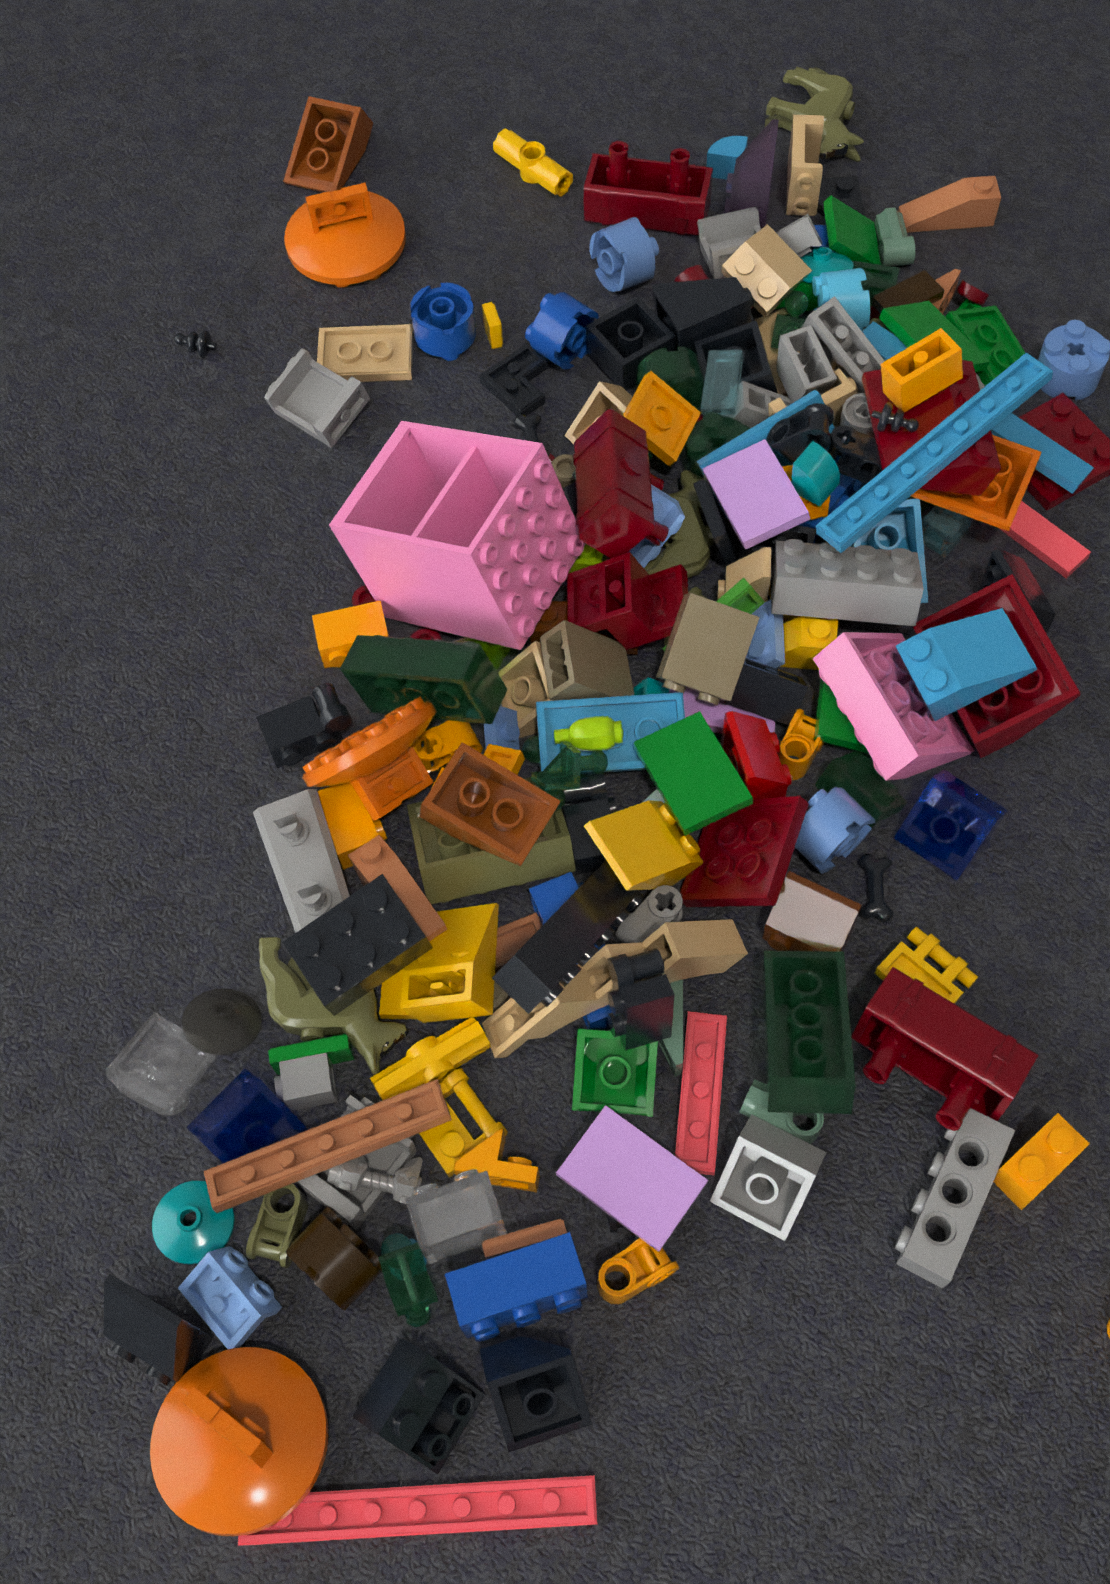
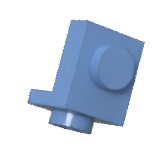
(503, 730)

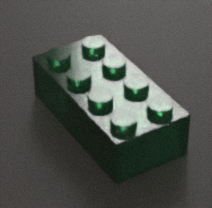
(447, 673)
(807, 1033)

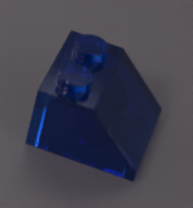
(950, 823)
(244, 1119)

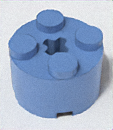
(623, 255)
(1077, 359)
(832, 828)

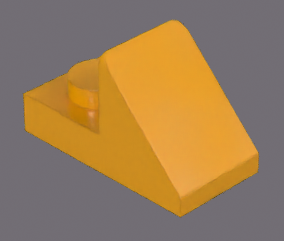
(487, 1156)

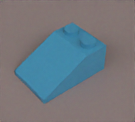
(900, 530)
(965, 660)

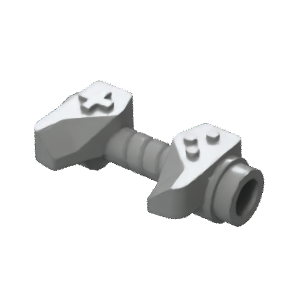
(354, 1174)

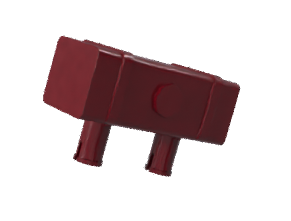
(655, 192)
(615, 486)
(942, 1049)

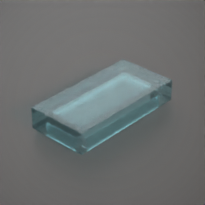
(722, 382)

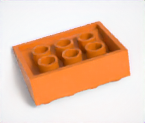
(1003, 495)

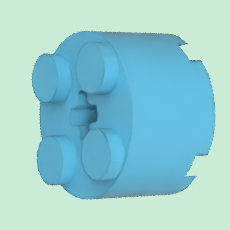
(848, 291)

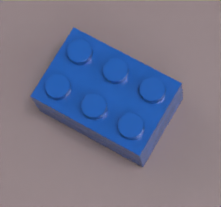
(517, 1287)

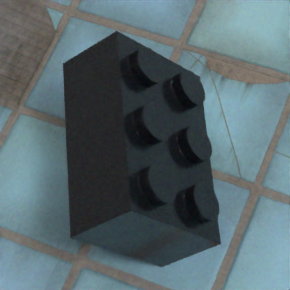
(357, 945)

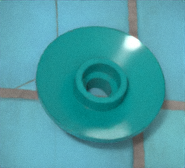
(824, 260)
(192, 1242)

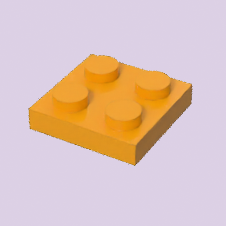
(663, 416)

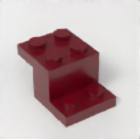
(626, 599)

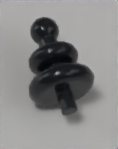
(193, 341)
(896, 420)

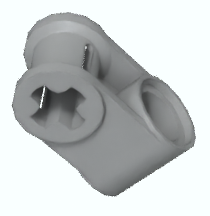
(647, 916)

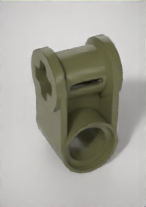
(277, 1227)

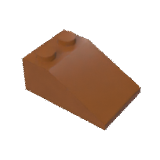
(327, 145)
(488, 806)

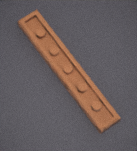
(326, 1146)

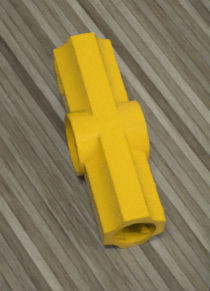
(533, 162)
(432, 1059)

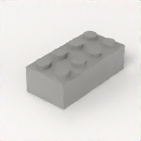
(847, 585)

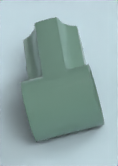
(894, 244)
(756, 1104)

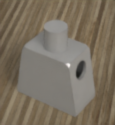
(803, 370)

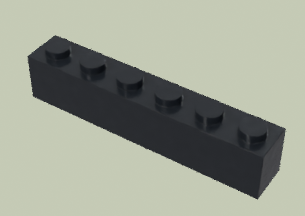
(567, 939)

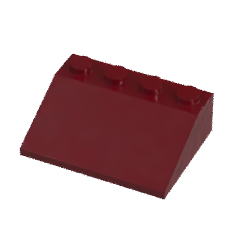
(968, 472)
(1027, 702)

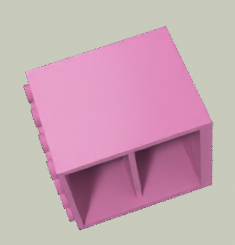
(460, 532)

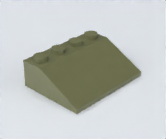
(458, 869)

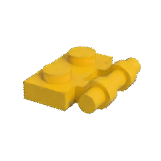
(914, 965)

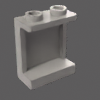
(724, 235)
(316, 398)
(356, 1205)

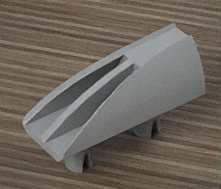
(302, 856)

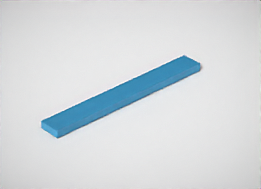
(933, 452)
(1054, 460)

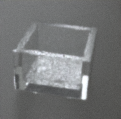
(455, 1215)

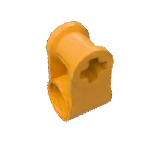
(443, 742)
(800, 743)
(640, 1265)

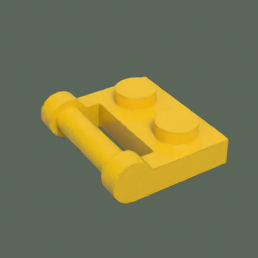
(451, 1139)

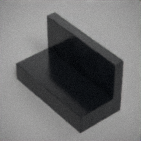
(768, 692)

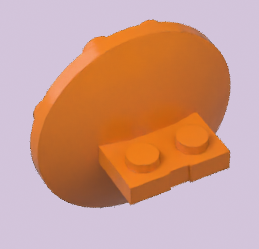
(345, 236)
(378, 760)
(239, 1441)

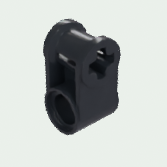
(796, 432)
(858, 454)

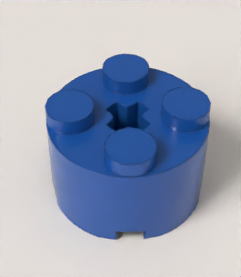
(443, 320)
(560, 329)

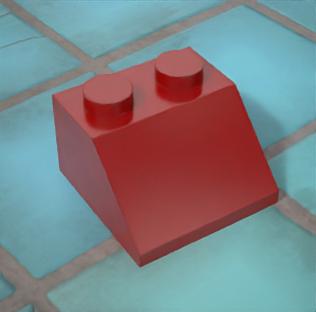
(755, 755)

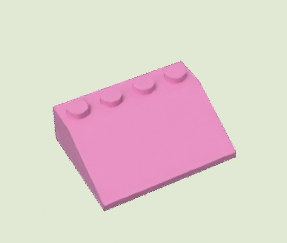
(887, 706)

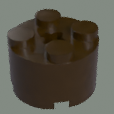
(335, 1259)

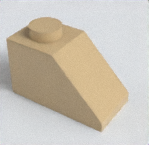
(754, 568)

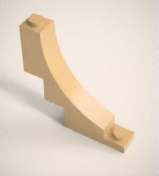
(687, 952)

